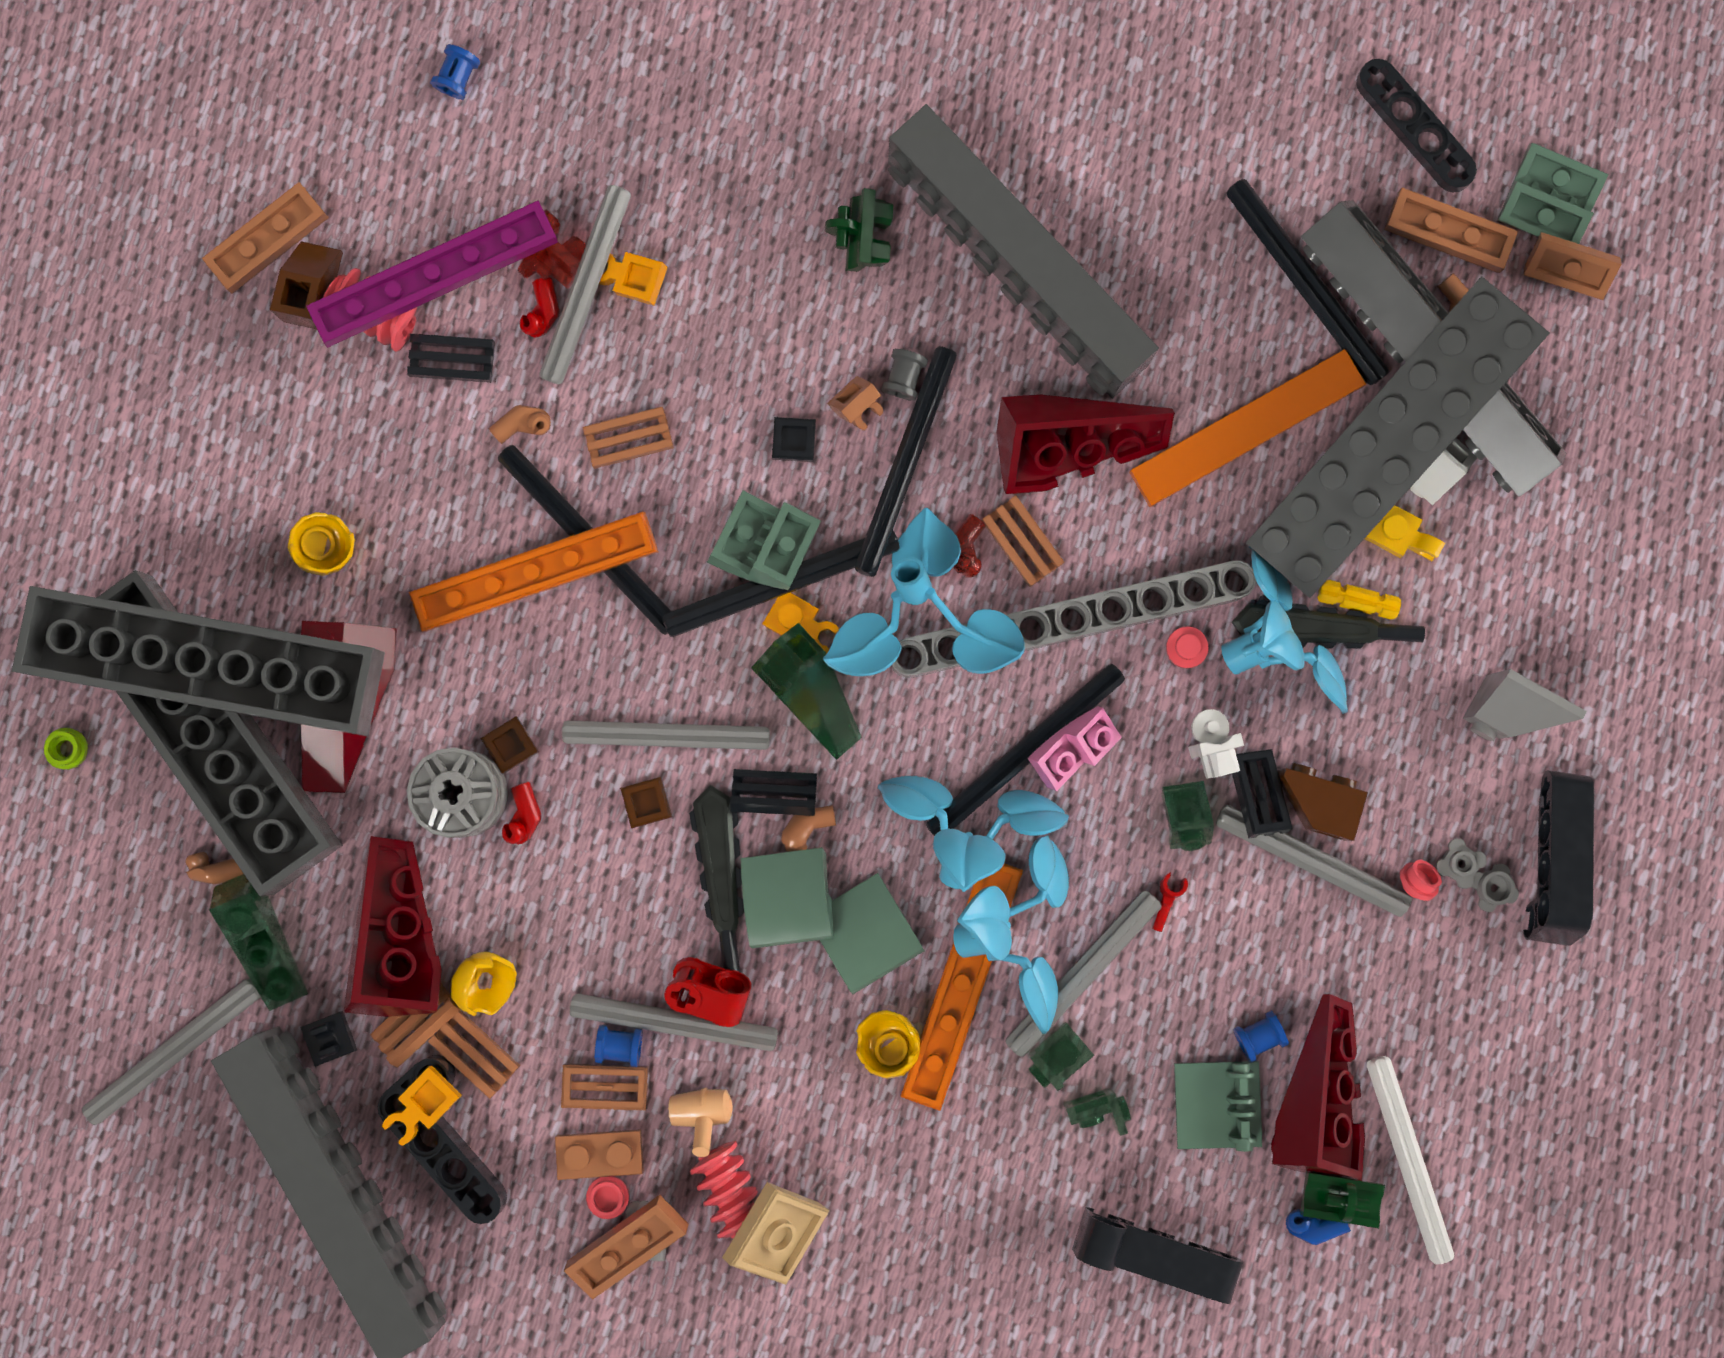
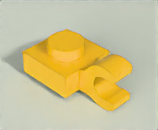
(1399, 531)

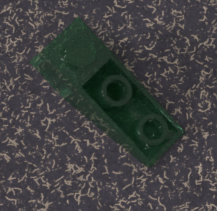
(809, 688)
(257, 941)

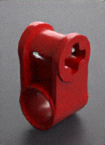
(712, 992)

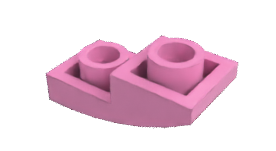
(1079, 742)

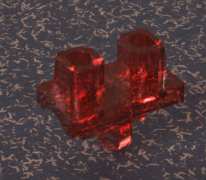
(555, 260)

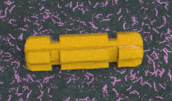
(1359, 599)

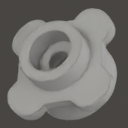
(1449, 866)
(1506, 888)

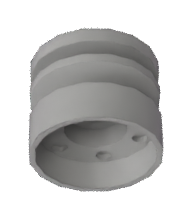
(477, 807)

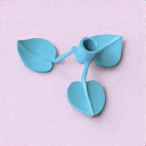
(926, 548)
(1279, 639)
(963, 855)
(987, 932)

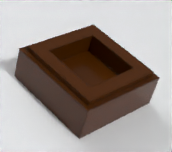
(509, 745)
(646, 802)

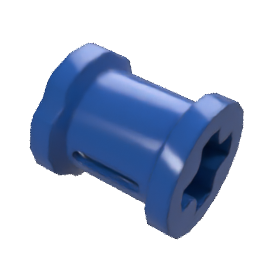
(455, 71)
(1261, 1036)
(618, 1046)

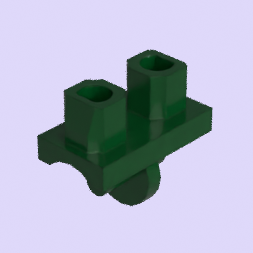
(855, 230)
(1342, 1199)

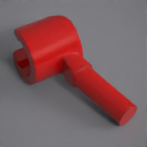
(1167, 901)

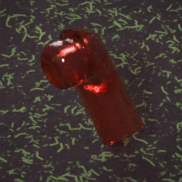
(967, 534)

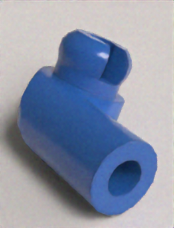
(1313, 1229)

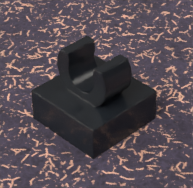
(328, 1038)

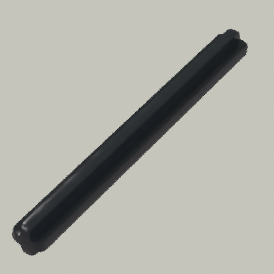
(1307, 281)
(905, 461)
(574, 524)
(753, 593)
(1016, 758)

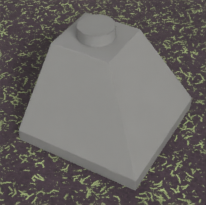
(1516, 706)

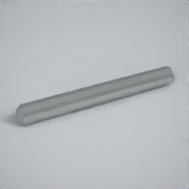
(585, 284)
(666, 735)
(1320, 864)
(1089, 967)
(671, 1022)
(170, 1052)

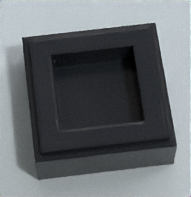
(793, 439)

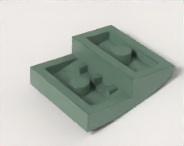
(1552, 195)
(764, 541)
(786, 898)
(869, 935)

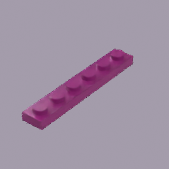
(432, 274)

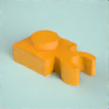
(635, 277)
(791, 610)
(424, 1101)

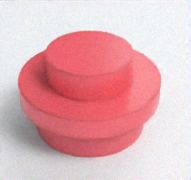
(1187, 647)
(1420, 880)
(607, 1197)

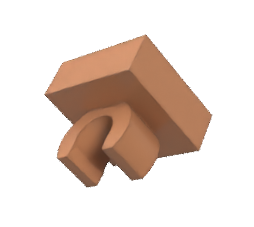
(854, 400)

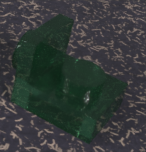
(1188, 816)
(1058, 1057)
(1090, 1110)

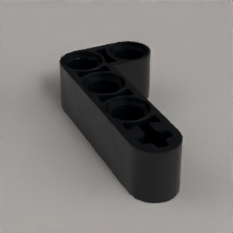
(1565, 860)
(449, 1146)
(1156, 1255)

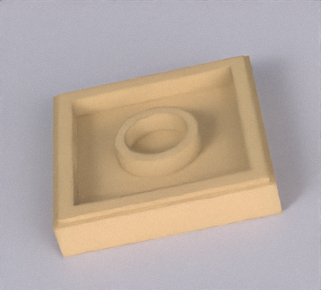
(775, 1233)

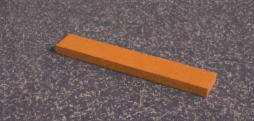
(1247, 428)
(533, 571)
(953, 1010)

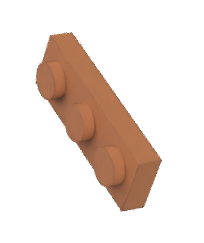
(1451, 230)
(265, 238)
(626, 1247)

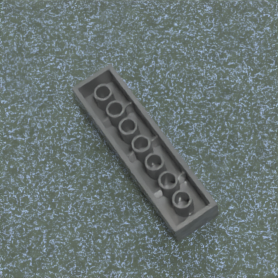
(1019, 253)
(1406, 315)
(1397, 436)
(198, 661)
(231, 773)
(331, 1193)

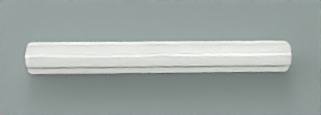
(1410, 1160)

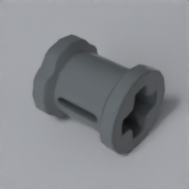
(904, 374)

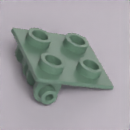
(1218, 1105)

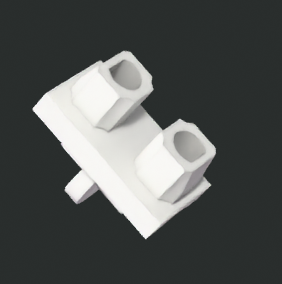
(1215, 748)

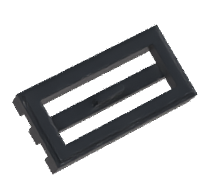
(455, 342)
(773, 786)
(1275, 789)

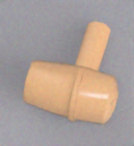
(702, 1111)

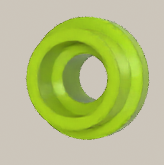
(53, 745)

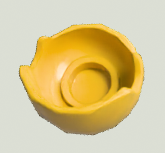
(309, 540)
(466, 990)
(895, 1057)

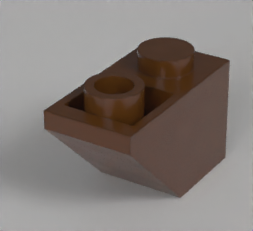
(304, 281)
(1324, 805)

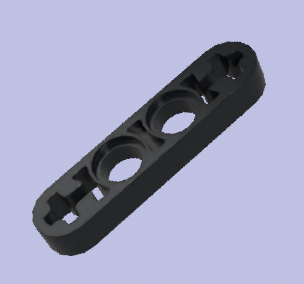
(1422, 121)

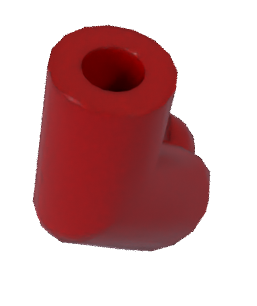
(544, 313)
(525, 818)

